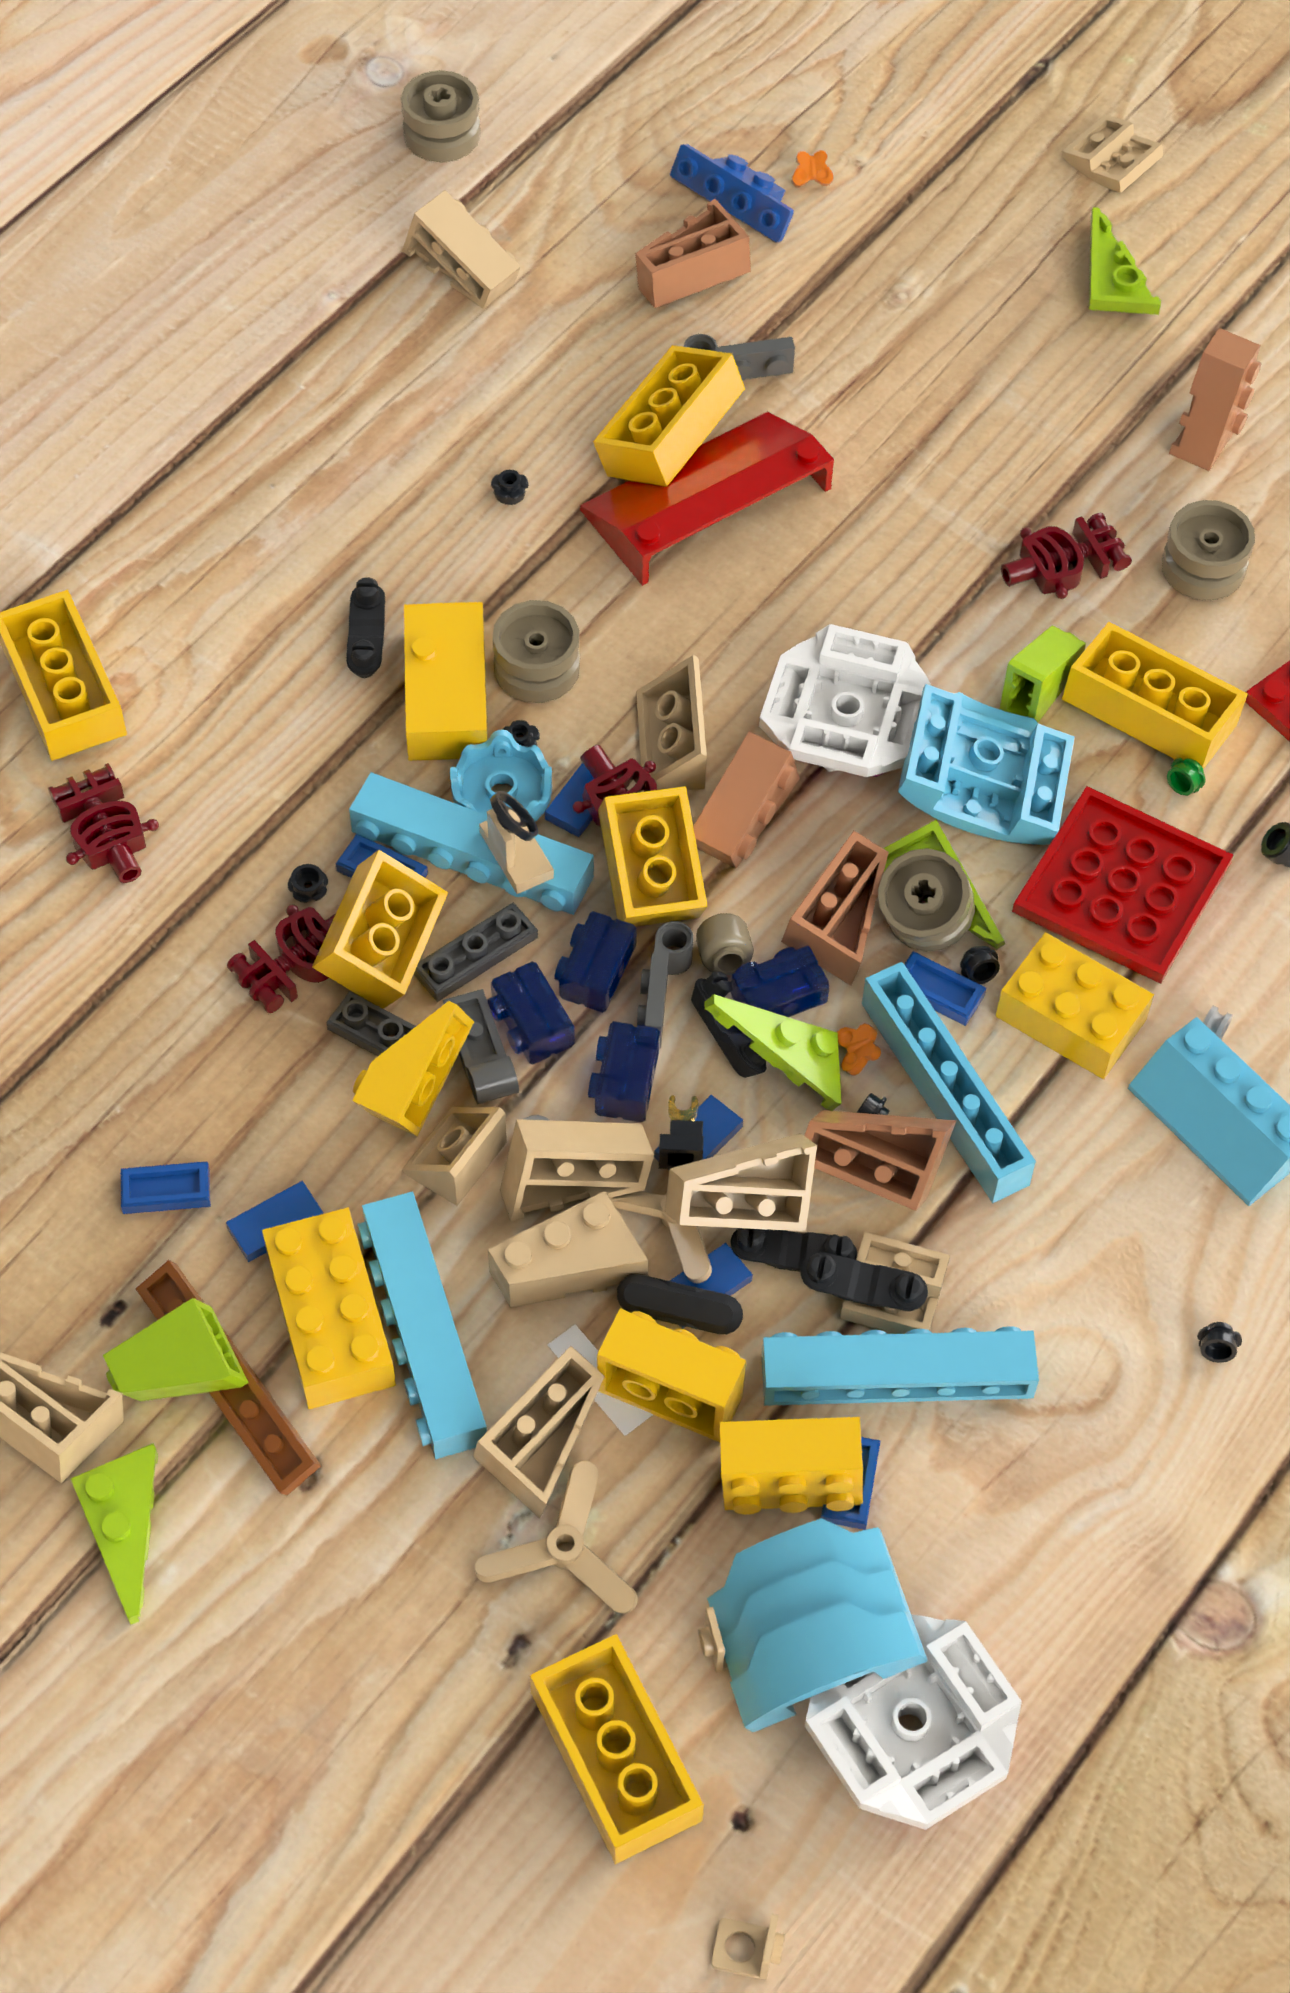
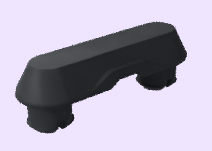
(366, 628)
(732, 1040)
(787, 1249)
(864, 1282)
(680, 1304)

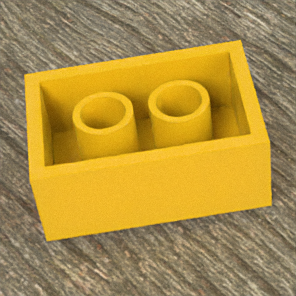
(652, 856)
(380, 929)
(1074, 1005)
(670, 1373)
(791, 1464)

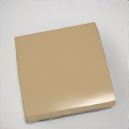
(1112, 153)
(896, 1254)

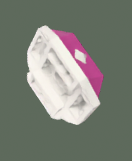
(845, 701)
(956, 1755)

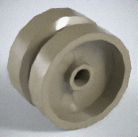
(441, 116)
(1208, 550)
(536, 651)
(950, 899)

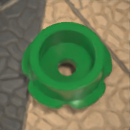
(1186, 776)

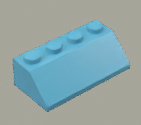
(1218, 1109)

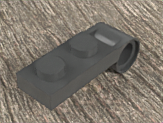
(753, 358)
(664, 963)
(483, 1054)

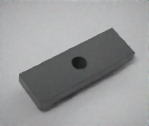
(459, 963)
(367, 1024)

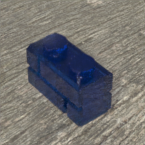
(596, 961)
(783, 984)
(531, 1012)
(626, 1071)

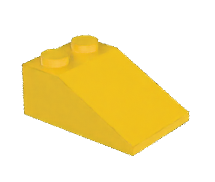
(411, 1072)

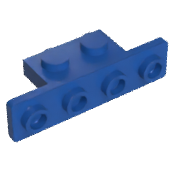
(737, 188)

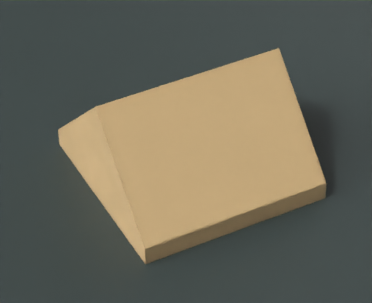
(459, 1151)

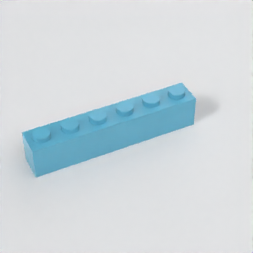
(452, 840)
(948, 1082)
(423, 1324)
(899, 1366)

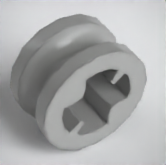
(1216, 1022)

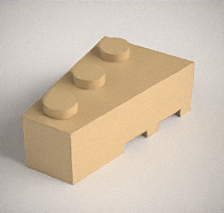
(461, 250)
(571, 1162)
(746, 1188)
(567, 1254)
(53, 1417)
(540, 1429)

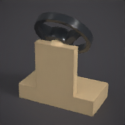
(512, 841)

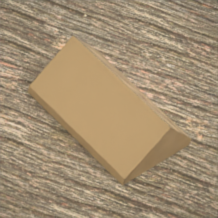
(674, 727)

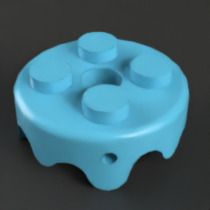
(502, 762)

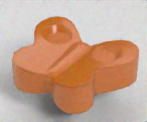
(812, 168)
(859, 1047)

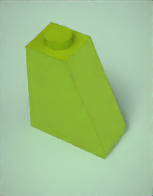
(1040, 673)
(175, 1357)

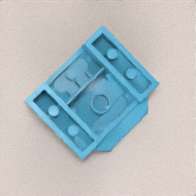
(986, 769)
(811, 1617)

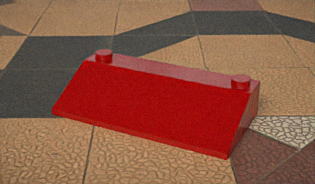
(711, 486)

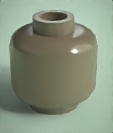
(724, 943)

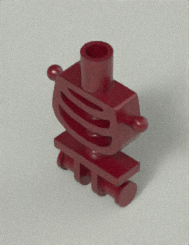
(1055, 549)
(611, 780)
(103, 826)
(270, 974)

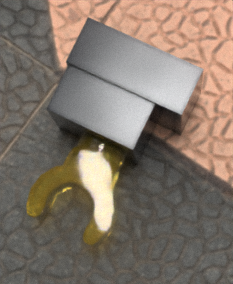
(685, 1137)

